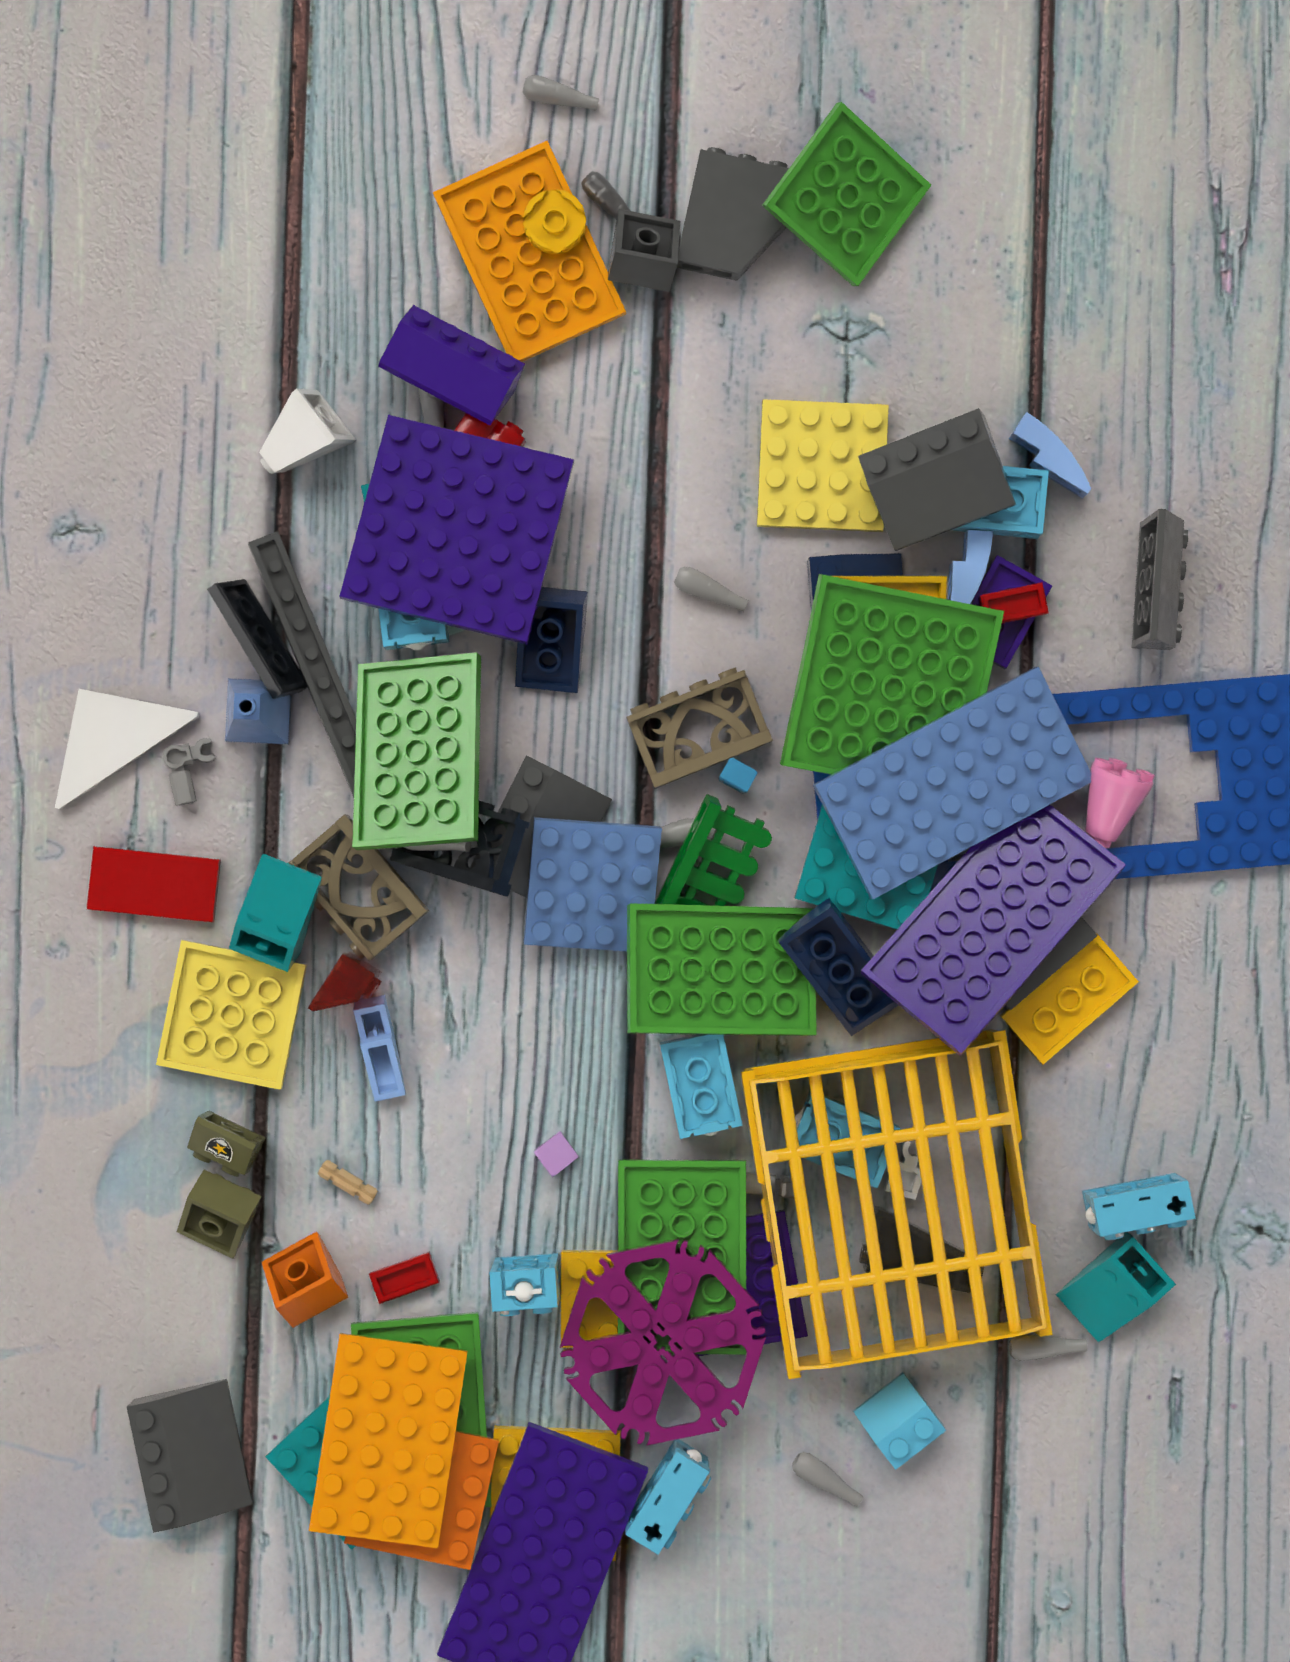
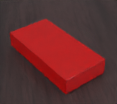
(1017, 602)
(404, 1277)

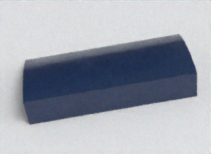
(832, 961)

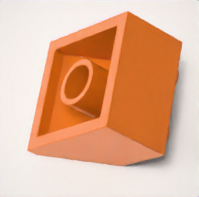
(304, 1280)

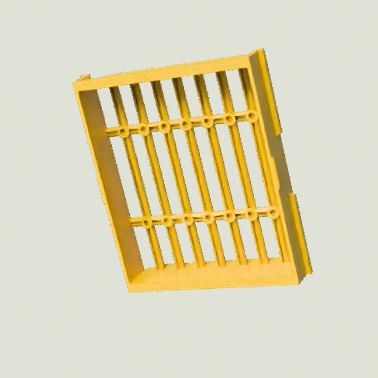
(909, 1272)

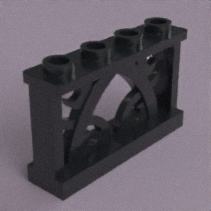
(483, 872)

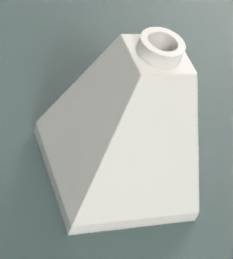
(303, 432)

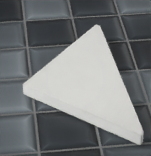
(110, 735)

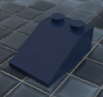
(852, 566)
(555, 642)

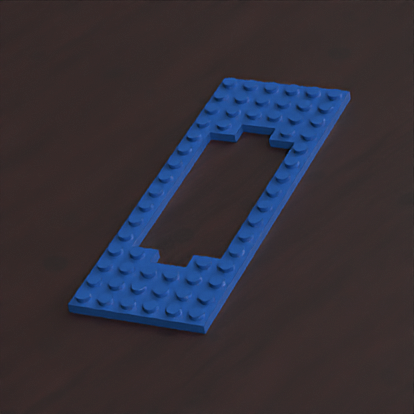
(1250, 734)

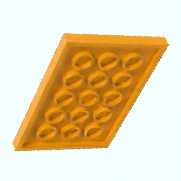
(528, 294)
(388, 1440)

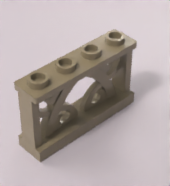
(741, 738)
(401, 894)

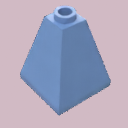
(267, 719)

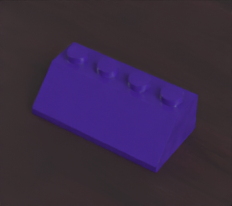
(451, 365)

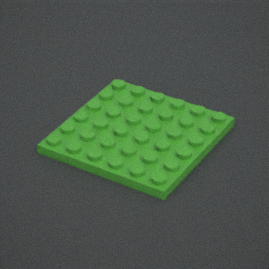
(882, 668)

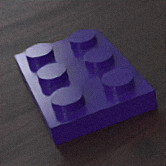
(1004, 576)

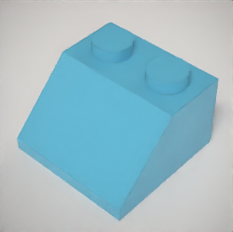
(899, 1420)

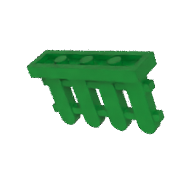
(710, 849)

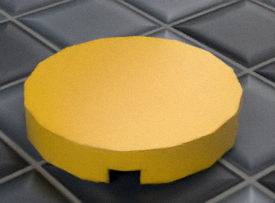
(554, 221)

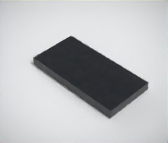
(258, 638)

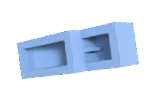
(1050, 454)
(967, 574)
(379, 1048)

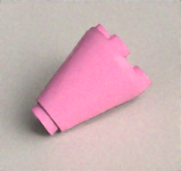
(1114, 798)

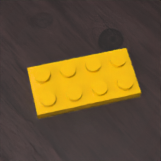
(1070, 1000)

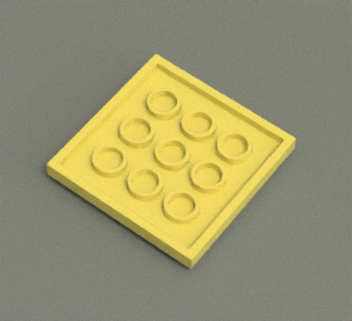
(813, 466)
(230, 1016)

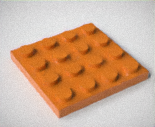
(463, 1509)

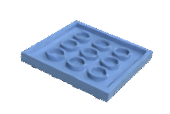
(585, 879)

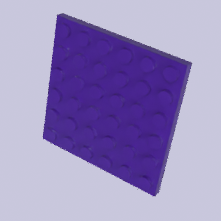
(457, 529)

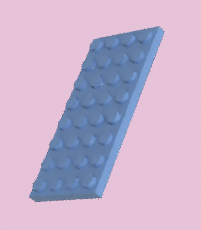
(953, 782)

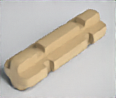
(347, 1182)

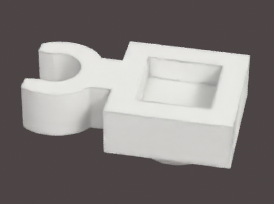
(909, 1172)

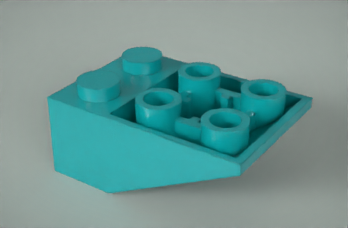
(276, 913)
(1115, 1287)

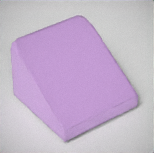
(556, 1154)

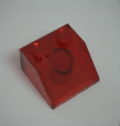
(347, 983)

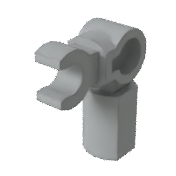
(177, 758)
(782, 1185)

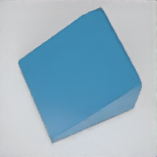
(737, 775)

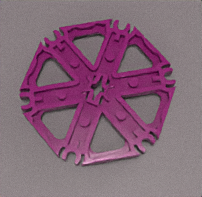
(691, 1334)

